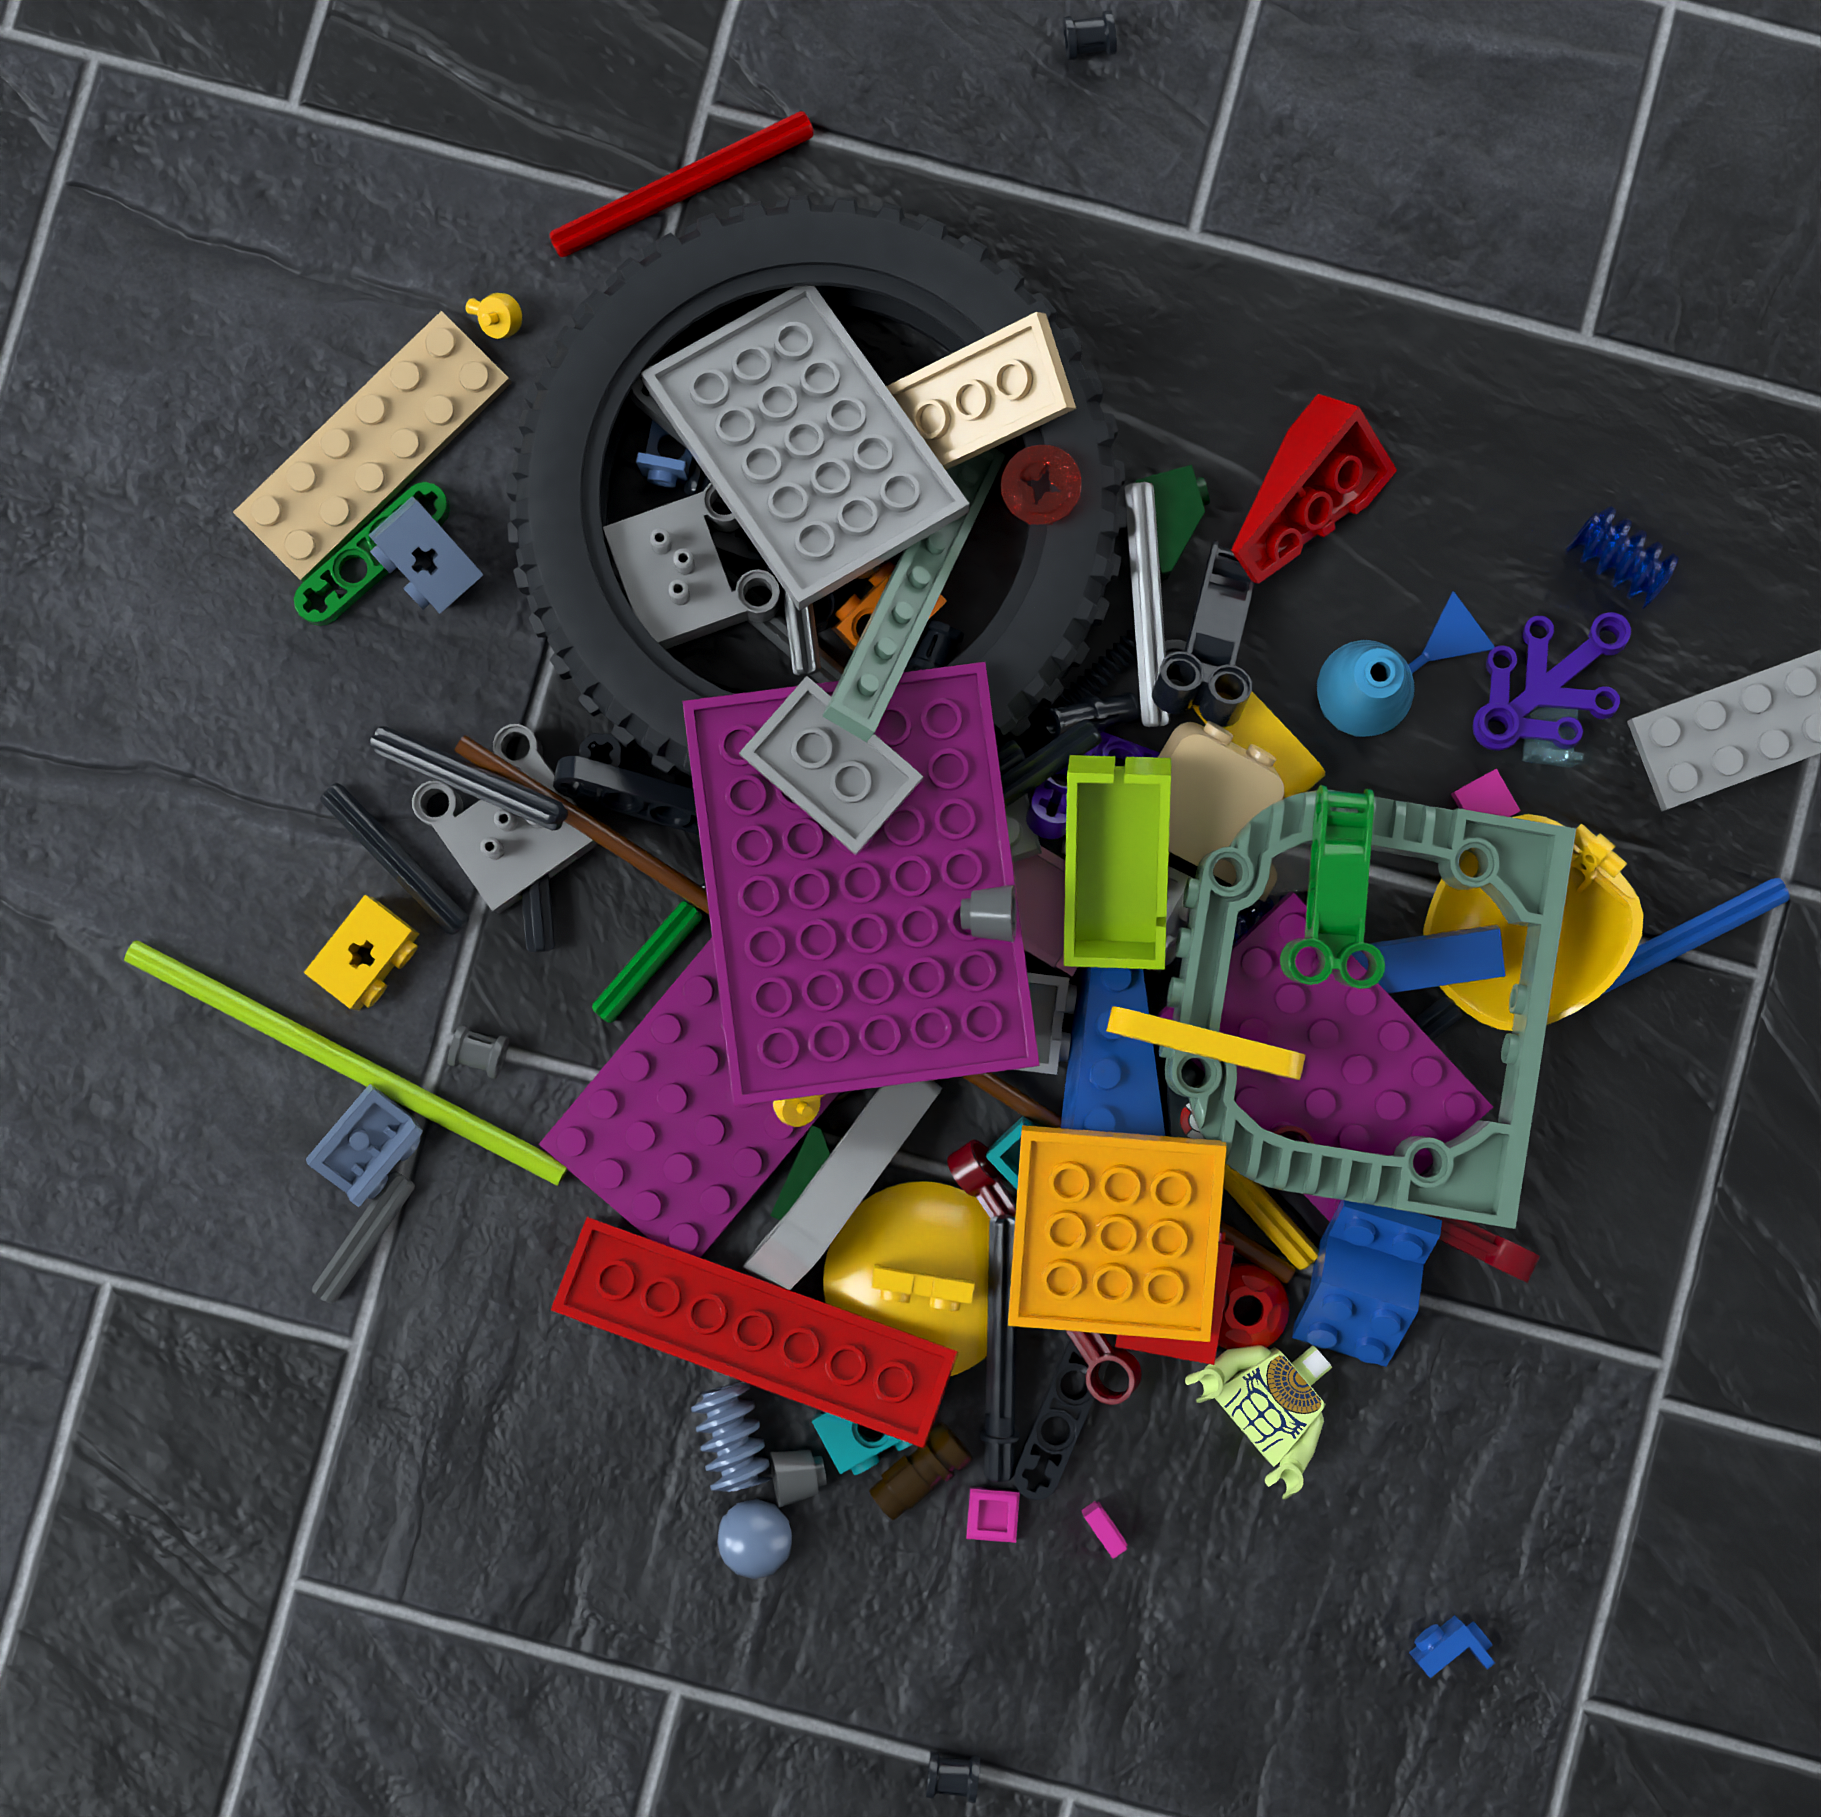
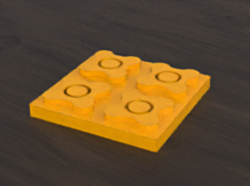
(1116, 1233)

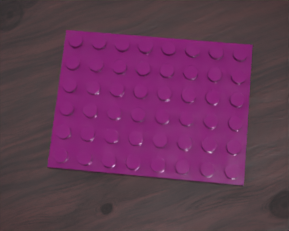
(859, 962)

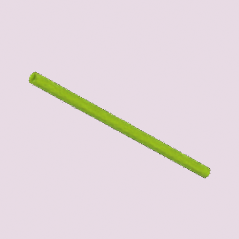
(345, 1062)

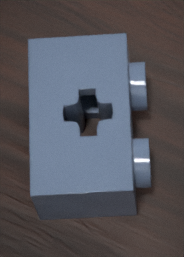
(414, 528)

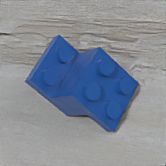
(1366, 1281)

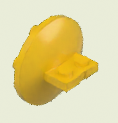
(916, 1265)

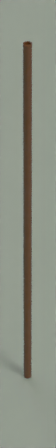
(698, 896)

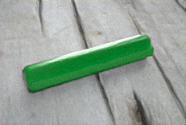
(647, 962)

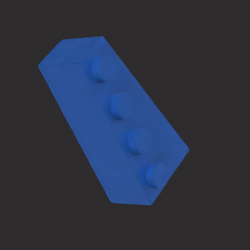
(1108, 1075)

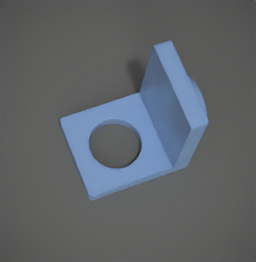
(659, 469)

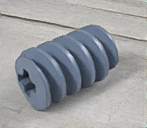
(731, 1438)

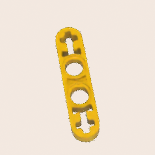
(1206, 1043)

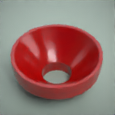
(1257, 1282)

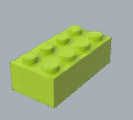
(1116, 862)

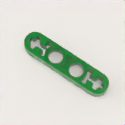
(359, 547)

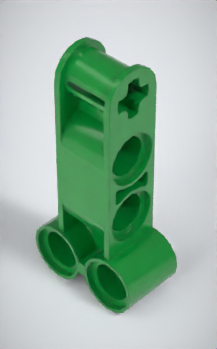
(1337, 892)

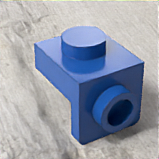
(1442, 1644)

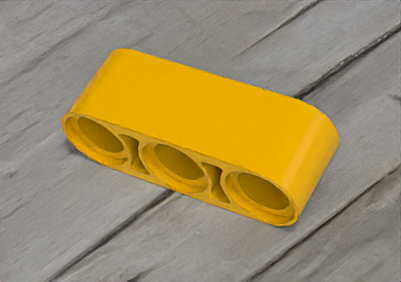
(1262, 728)

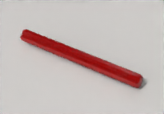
(681, 184)

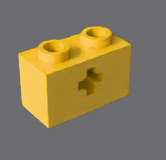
(338, 961)

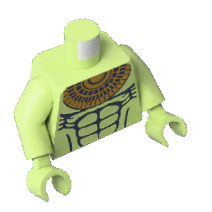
(1270, 1404)

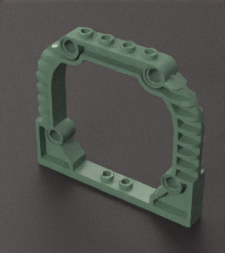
(1480, 1171)

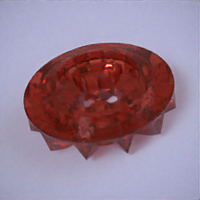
(1030, 465)

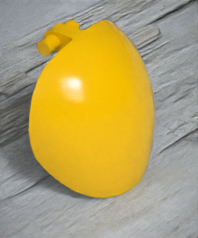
(1595, 942)

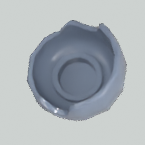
(754, 1539)

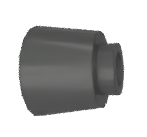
(991, 913)
(796, 1475)

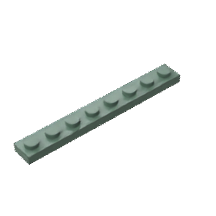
(906, 607)

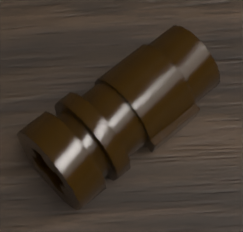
(918, 1473)

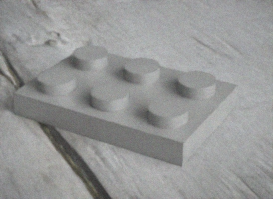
(829, 771)

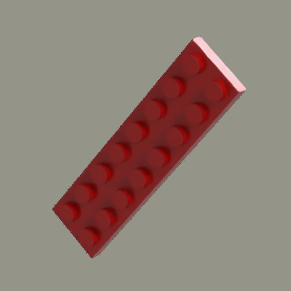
(755, 1332)

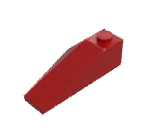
(1320, 473)

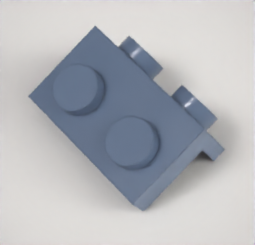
(366, 1145)

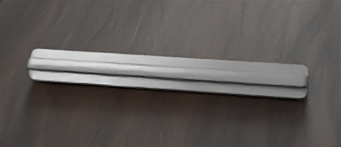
(1146, 596)

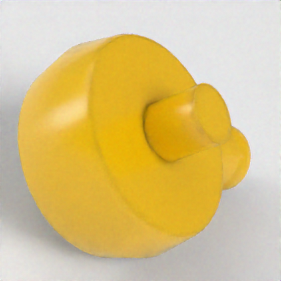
(497, 314)
(797, 1111)

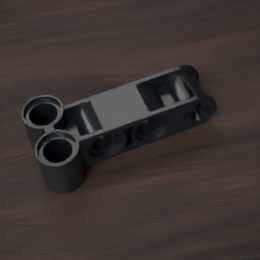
(1211, 647)

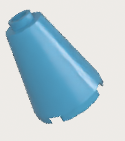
(1352, 696)

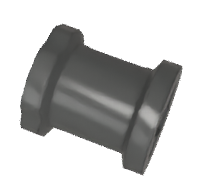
(478, 1051)

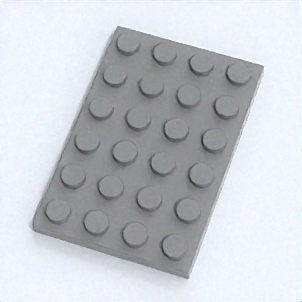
(804, 444)

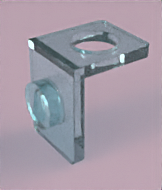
(1545, 751)

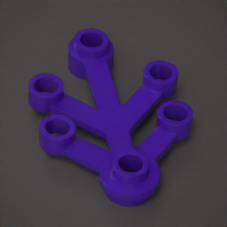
(1545, 688)

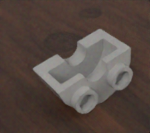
(1050, 999)

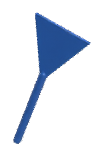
(1453, 635)

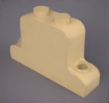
(1216, 793)

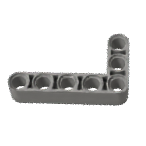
(840, 1184)

